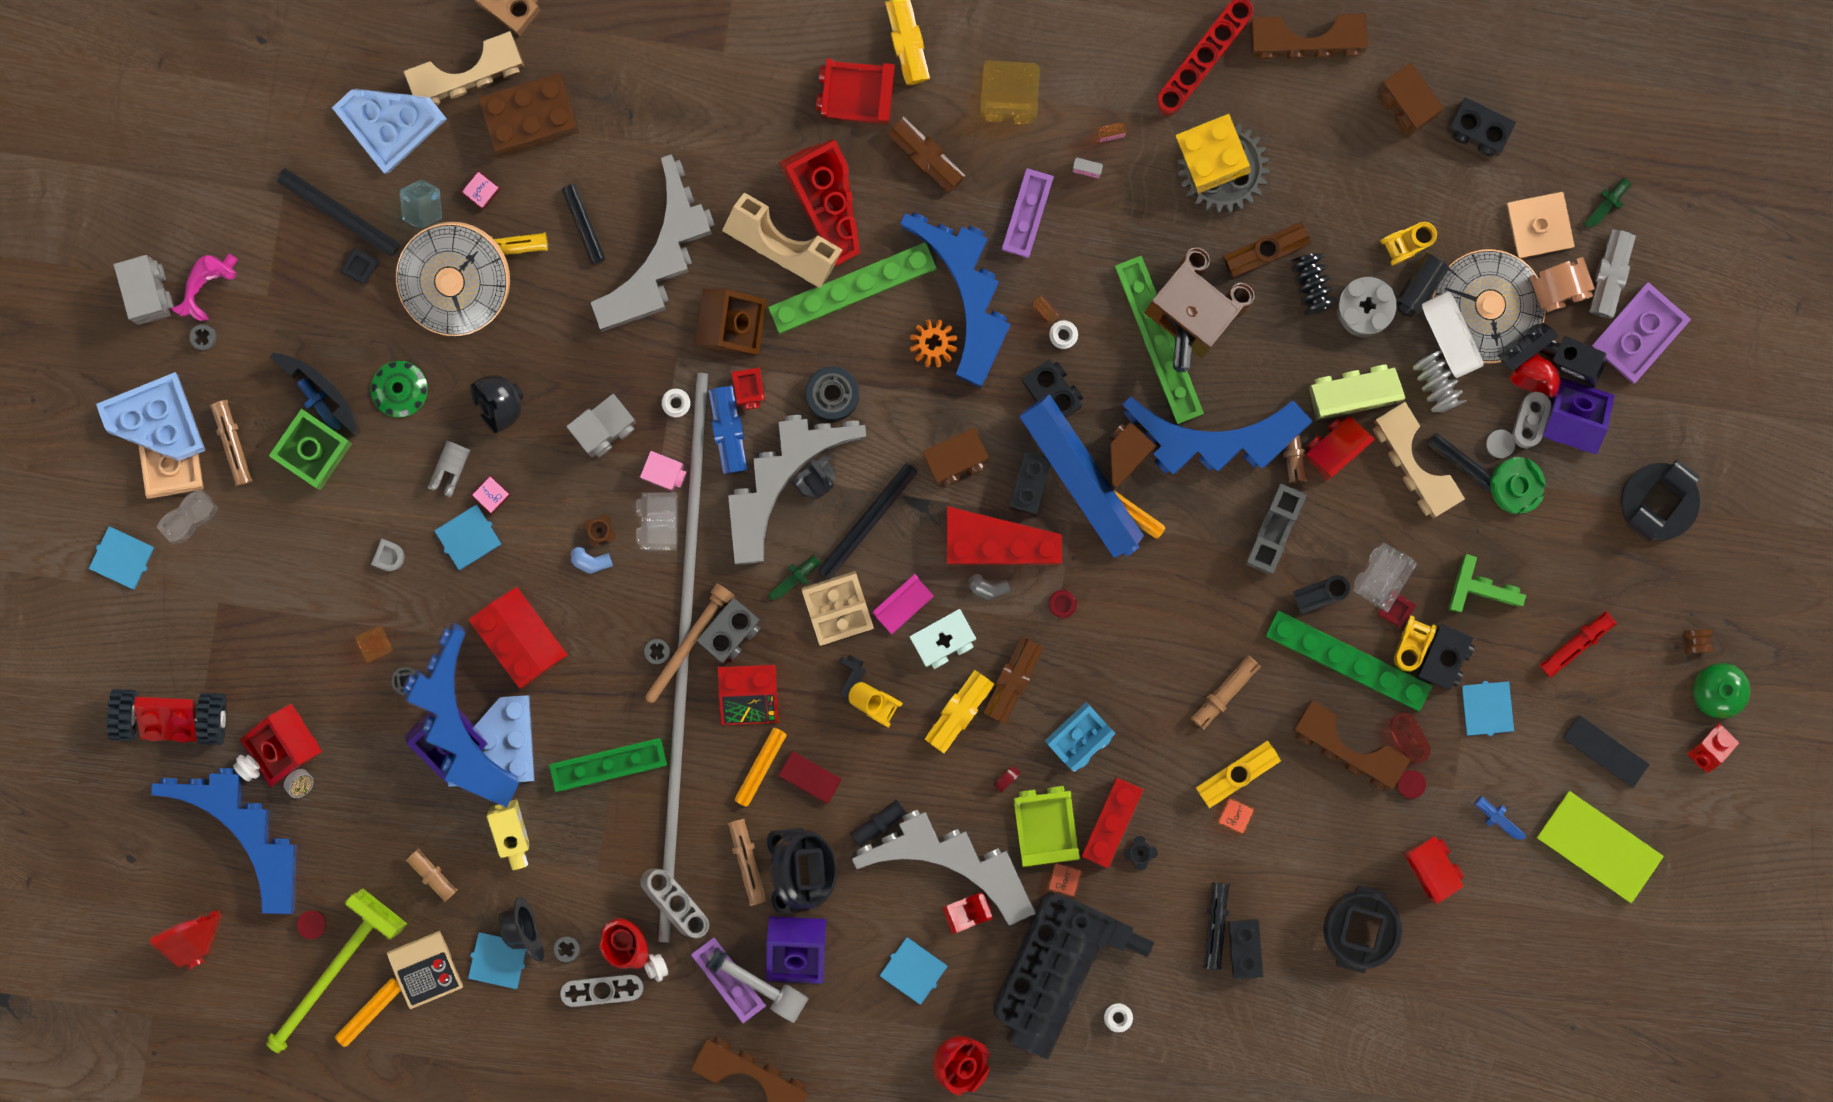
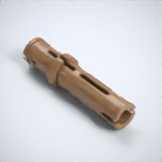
(231, 442)
(1221, 697)
(739, 828)

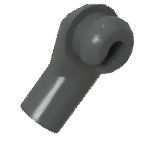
(987, 590)

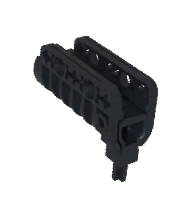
(1058, 970)

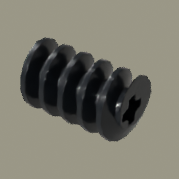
(1313, 283)

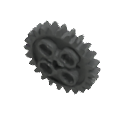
(1229, 192)

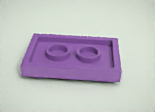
(1641, 332)

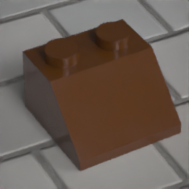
(731, 321)
(1126, 453)

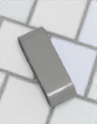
(686, 910)

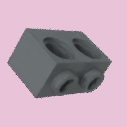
(723, 626)

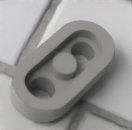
(1531, 421)

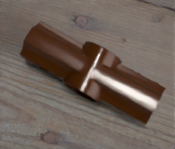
(926, 155)
(1283, 241)
(1013, 680)

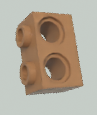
(503, 12)

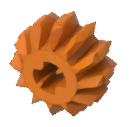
(938, 351)

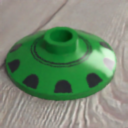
(413, 393)

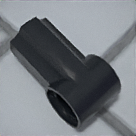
(1318, 594)

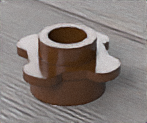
(592, 526)

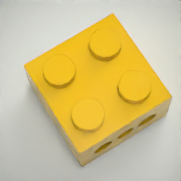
(1213, 153)

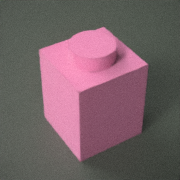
(663, 471)

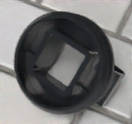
(1677, 479)
(788, 893)
(1337, 920)

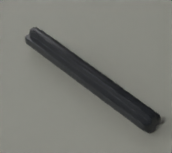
(338, 212)
(868, 521)

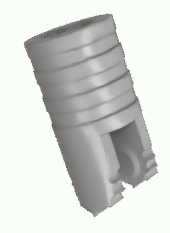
(451, 460)

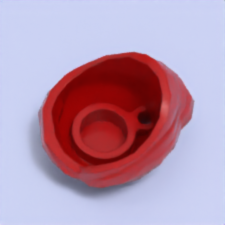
(1537, 376)
(618, 941)

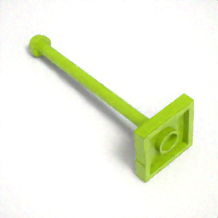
(374, 916)

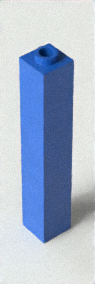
(1082, 477)

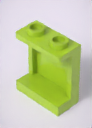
(1046, 827)

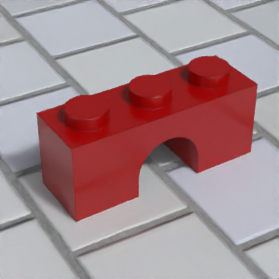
(1112, 822)

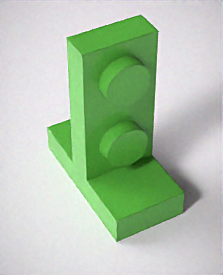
(1480, 586)

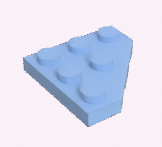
(388, 123)
(154, 418)
(509, 736)

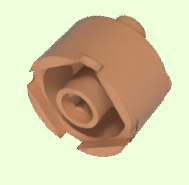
(1562, 284)

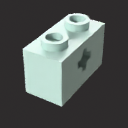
(953, 625)

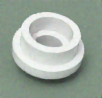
(1070, 328)
(669, 396)
(247, 767)
(656, 967)
(1118, 1027)

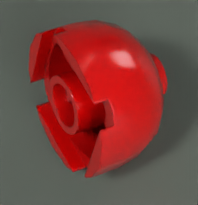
(961, 1064)

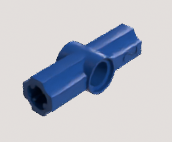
(728, 430)

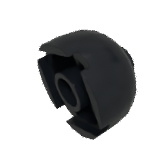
(498, 401)

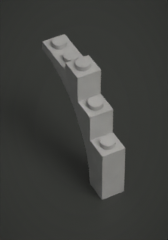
(682, 224)
(798, 445)
(919, 842)

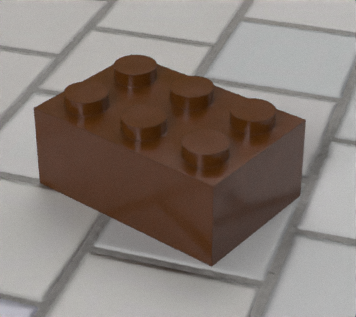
(528, 114)

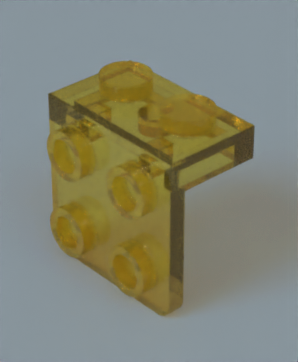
(1010, 91)

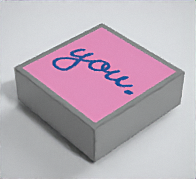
(1087, 168)

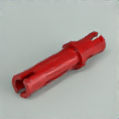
(1584, 639)

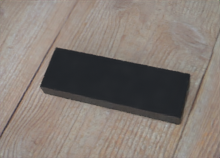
(1605, 751)

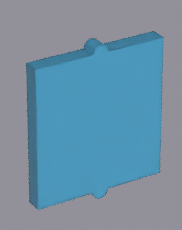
(468, 537)
(121, 558)
(1487, 708)
(496, 962)
(913, 970)

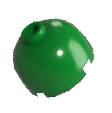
(1721, 690)

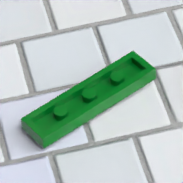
(608, 765)

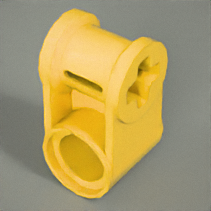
(1407, 242)
(1414, 643)
(873, 702)

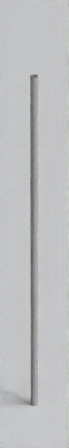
(684, 629)

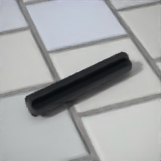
(583, 224)
(1461, 461)

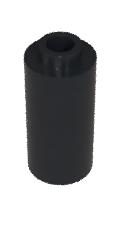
(1421, 285)

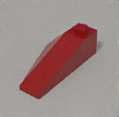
(823, 190)
(189, 941)

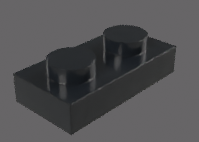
(1520, 351)

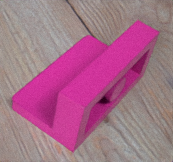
(903, 604)

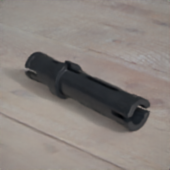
(1216, 925)

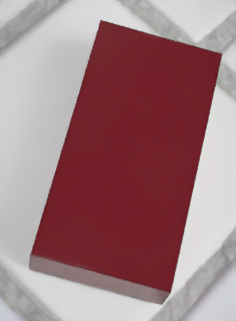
(810, 777)

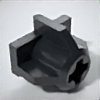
(816, 478)

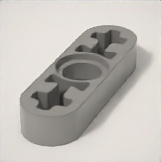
(624, 995)

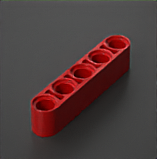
(1193, 64)

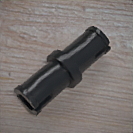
(878, 823)

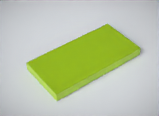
(1599, 847)

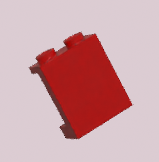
(856, 92)

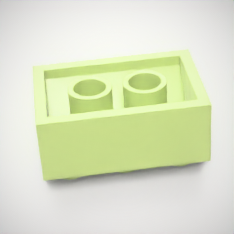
(1356, 392)

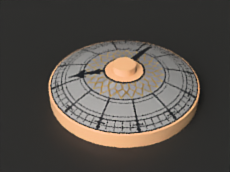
(452, 278)
(1493, 299)

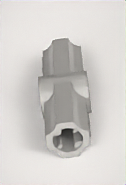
(1612, 273)

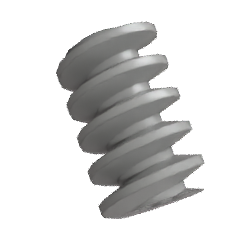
(1438, 382)

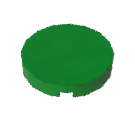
(1518, 485)

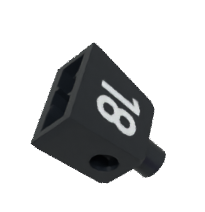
(1585, 367)

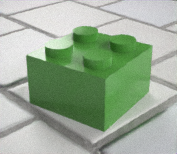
(310, 449)

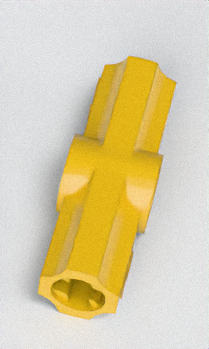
(907, 41)
(959, 711)
(1254, 764)

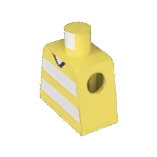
(506, 823)

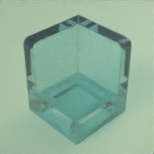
(420, 204)

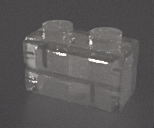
(1384, 576)

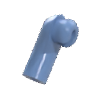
(588, 563)

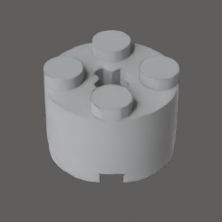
(1379, 297)

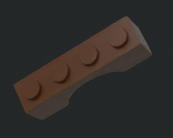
(1273, 38)
(1319, 727)
(719, 1061)

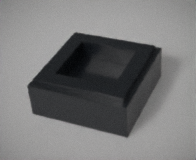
(359, 266)

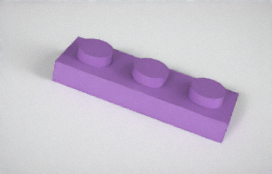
(1027, 213)
(738, 995)

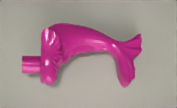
(203, 270)

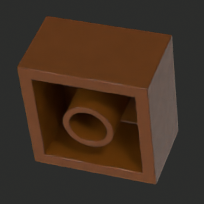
(1409, 99)
(956, 457)

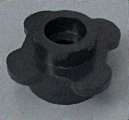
(1132, 853)

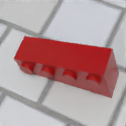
(993, 541)

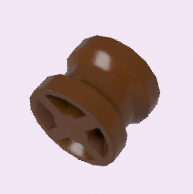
(1699, 641)

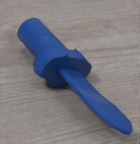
(316, 399)
(1496, 815)

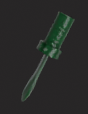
(1611, 199)
(797, 575)

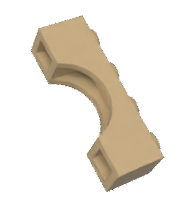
(498, 59)
(752, 226)
(1435, 492)

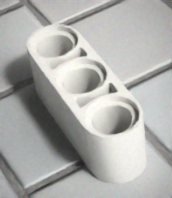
(1452, 334)

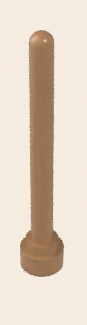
(719, 598)

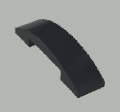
(344, 412)

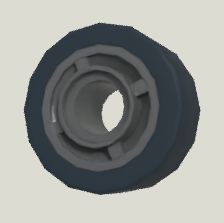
(827, 378)

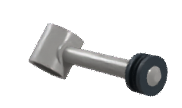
(786, 1001)

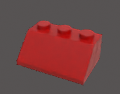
(518, 637)

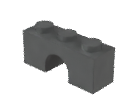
(1275, 529)

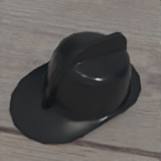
(519, 929)

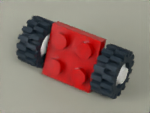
(166, 718)

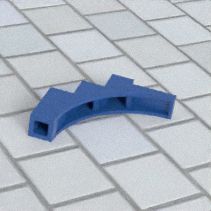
(961, 254)
(1179, 444)
(435, 692)
(272, 862)

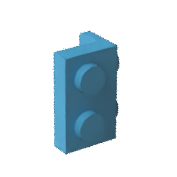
(1080, 737)

